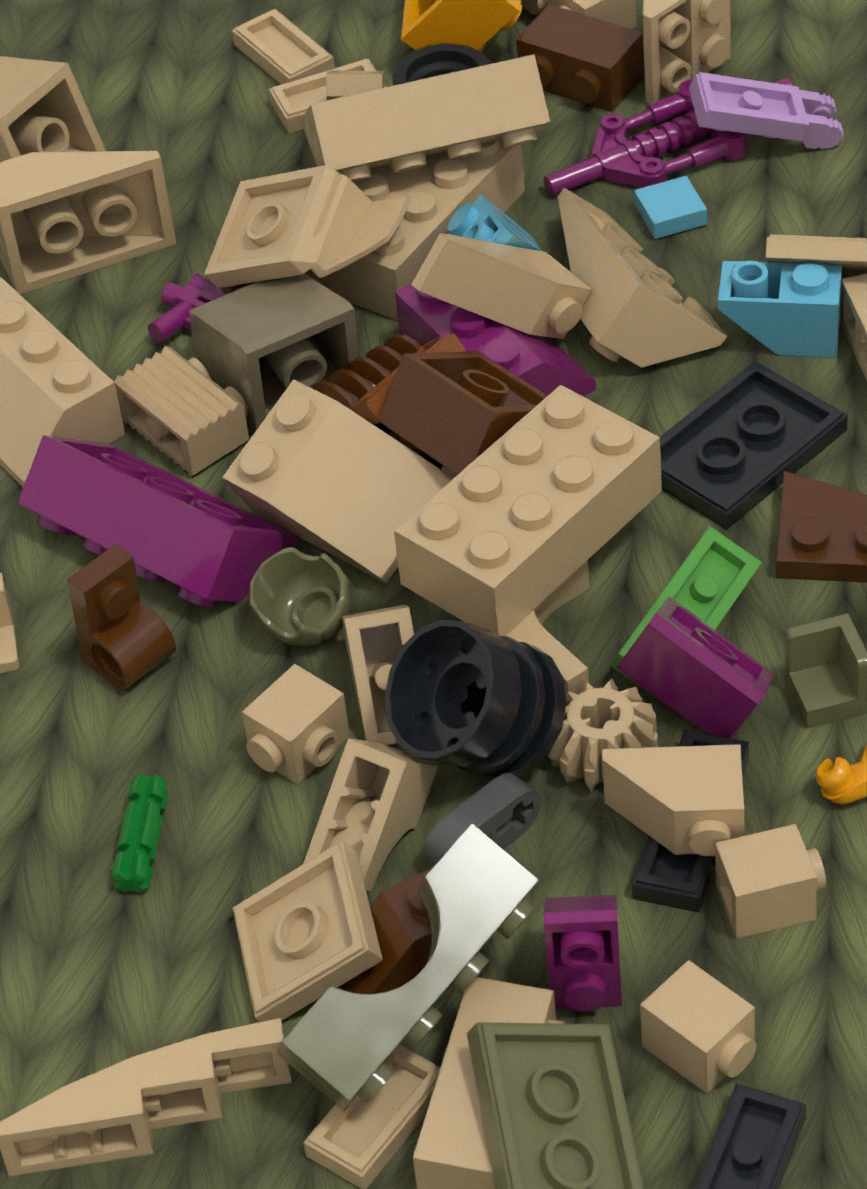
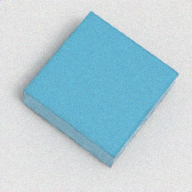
(670, 207)

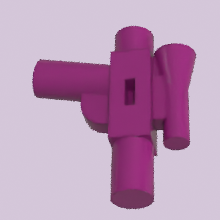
(182, 300)

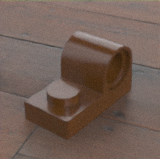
(113, 626)

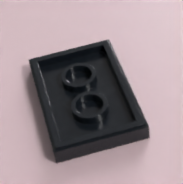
(742, 441)

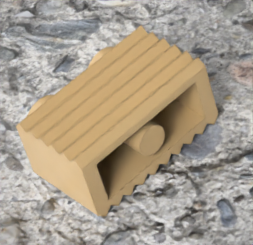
(182, 410)

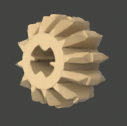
(597, 722)

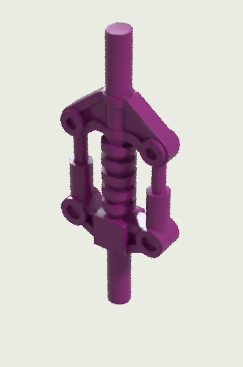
(638, 160)

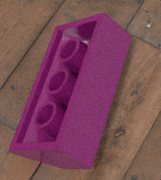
(153, 515)

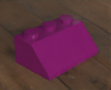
(528, 356)

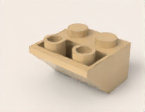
(683, 41)

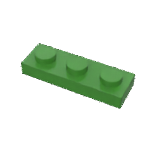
(703, 584)

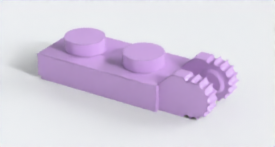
(765, 110)

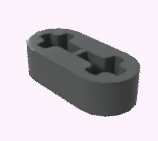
(498, 809)

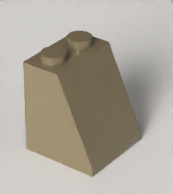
(274, 335)

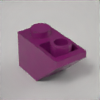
(583, 951)

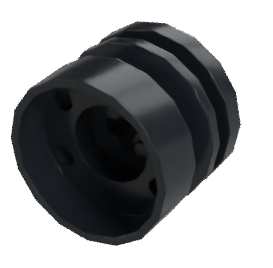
(475, 699)

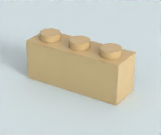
(453, 1138)

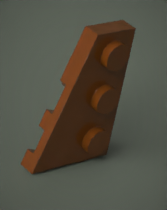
(821, 532)

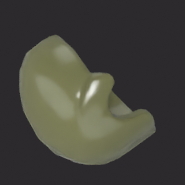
(300, 597)

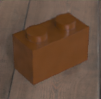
(584, 56)

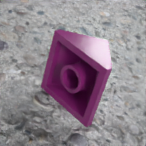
(696, 670)

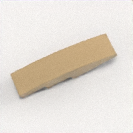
(118, 1107)

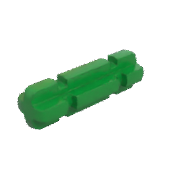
(140, 833)

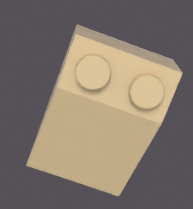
(80, 213)
(333, 479)

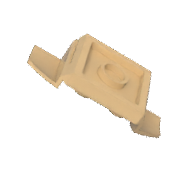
(299, 224)

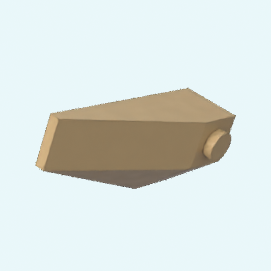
(631, 299)

